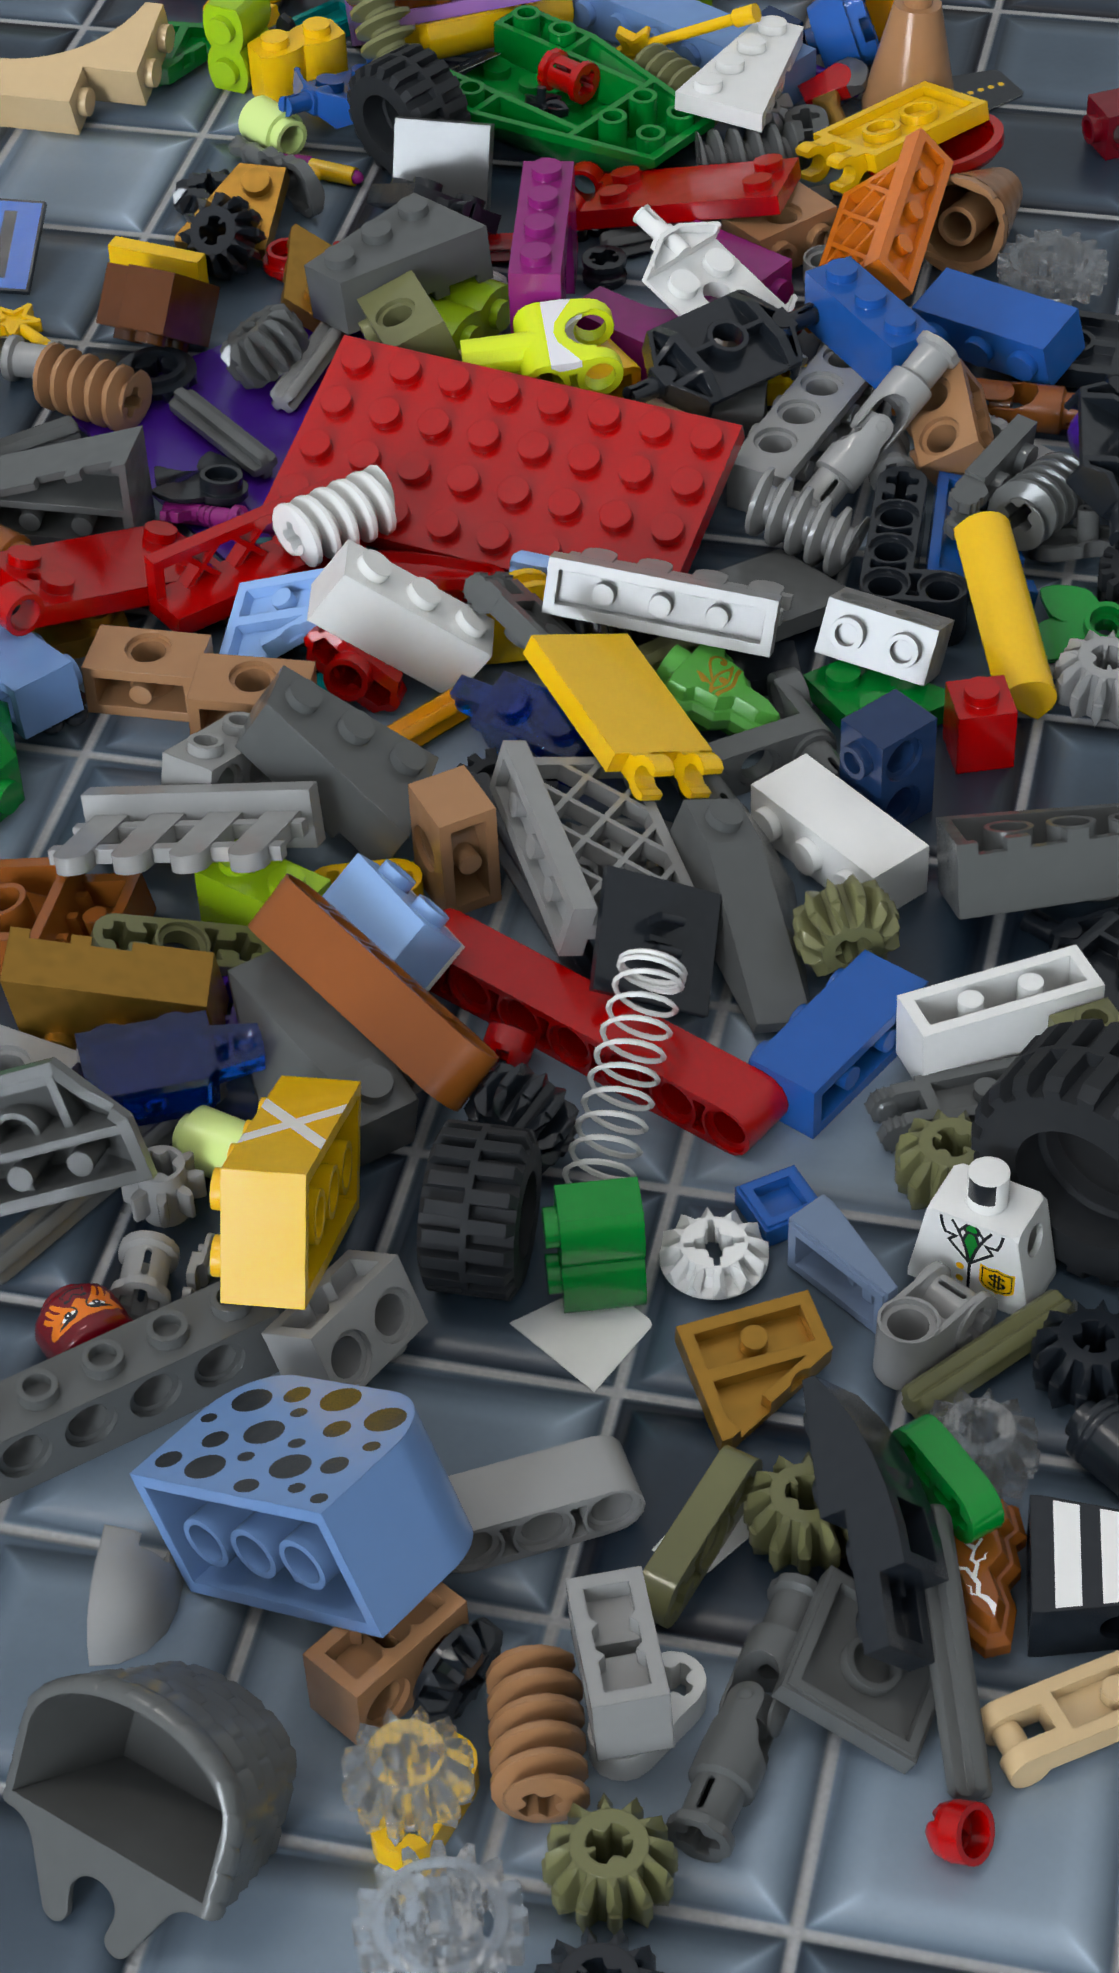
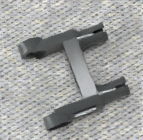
(784, 740)

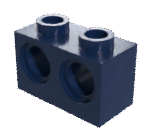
(891, 755)

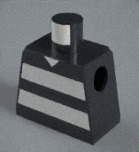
(1071, 1577)

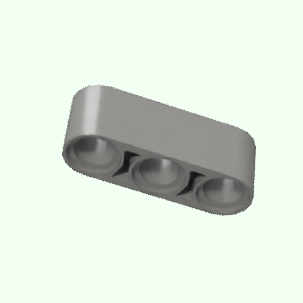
(547, 1501)

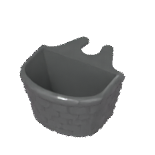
(154, 1788)

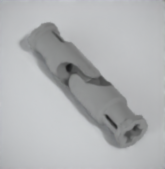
(907, 390)

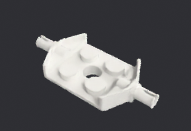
(694, 264)

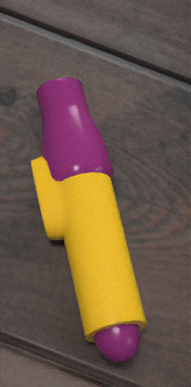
(333, 171)

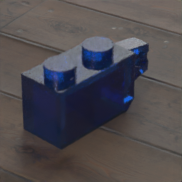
(518, 712)
(168, 1063)

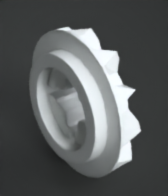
(693, 1272)

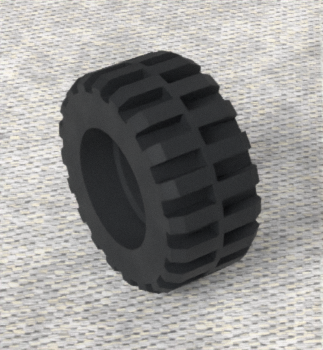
(1059, 1134)

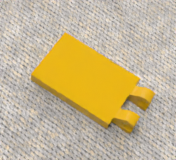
(877, 134)
(623, 711)

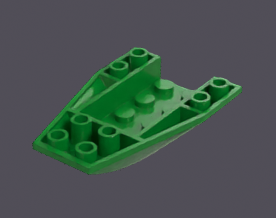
(620, 126)

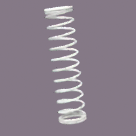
(669, 987)

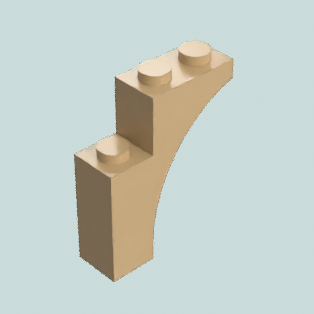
(62, 88)

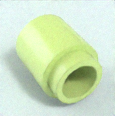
(268, 126)
(208, 1136)

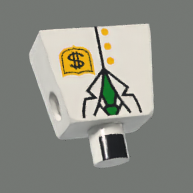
(989, 1234)

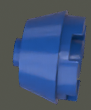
(841, 31)

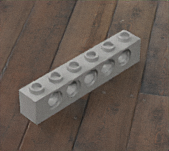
(799, 426)

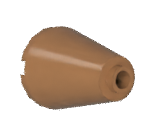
(910, 51)
(974, 219)

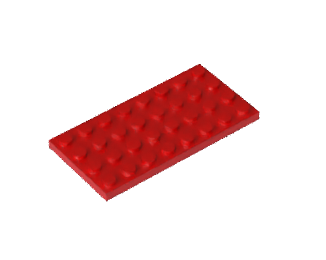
(511, 459)

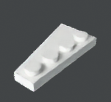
(744, 76)

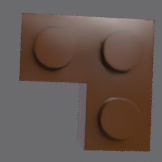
(157, 307)

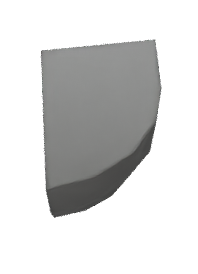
(129, 1598)

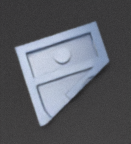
(269, 615)

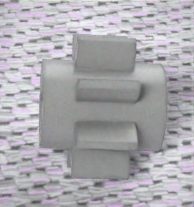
(171, 1194)

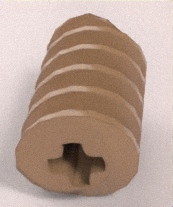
(91, 388)
(536, 1734)

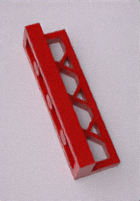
(207, 590)

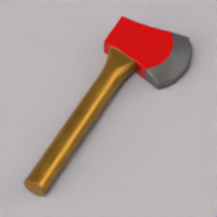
(836, 84)

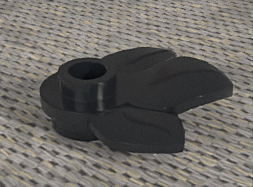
(215, 483)

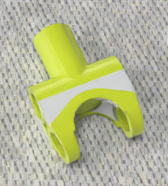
(551, 345)

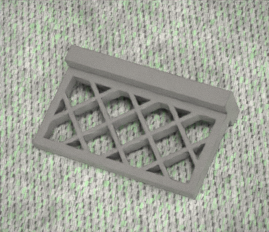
(552, 850)

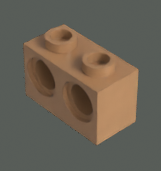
(951, 425)
(361, 1675)

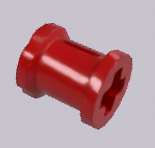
(568, 75)

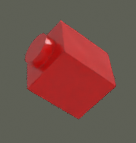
(980, 724)

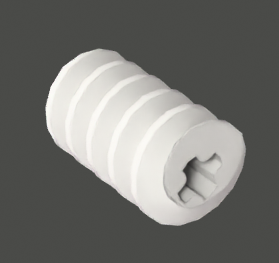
(333, 514)

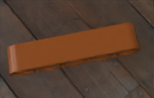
(373, 993)

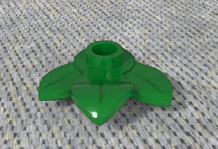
(1071, 615)

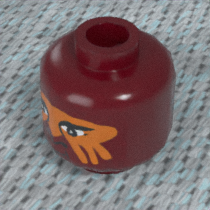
(76, 1316)

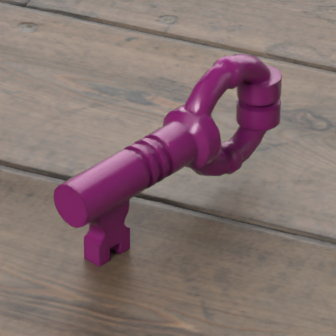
(203, 515)

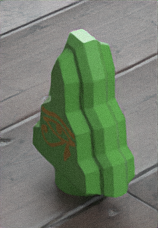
(714, 690)

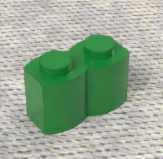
(597, 1245)

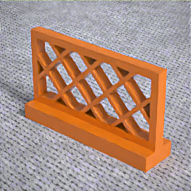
(892, 215)

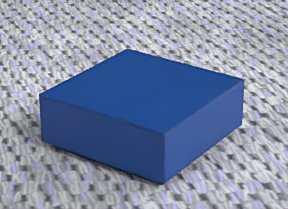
(773, 1200)

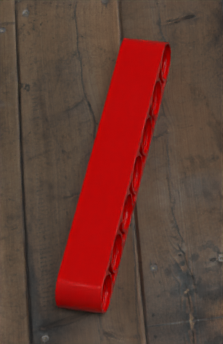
(699, 1083)

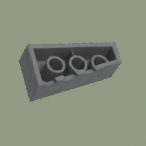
(1028, 858)

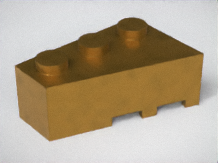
(79, 986)

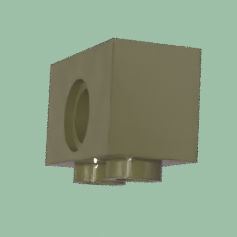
(406, 318)

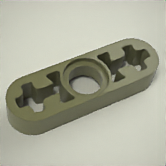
(220, 938)
(699, 1533)

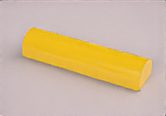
(476, 30)
(1005, 610)

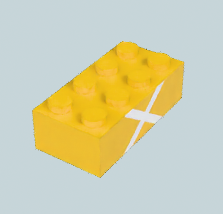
(287, 1193)

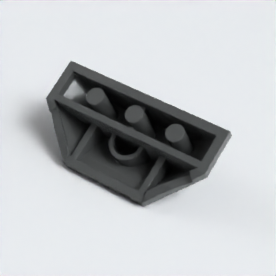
(63, 1138)

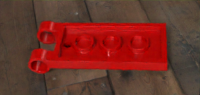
(686, 192)
(81, 576)

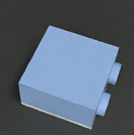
(395, 918)

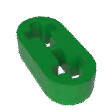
(951, 1478)

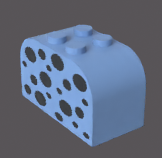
(308, 1502)

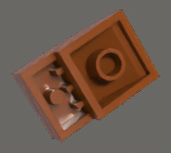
(64, 905)

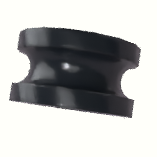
(604, 267)

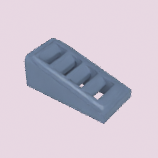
(838, 1261)

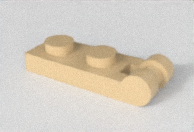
(1073, 1708)

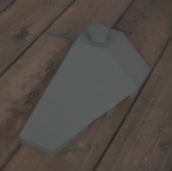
(755, 931)
(313, 1040)

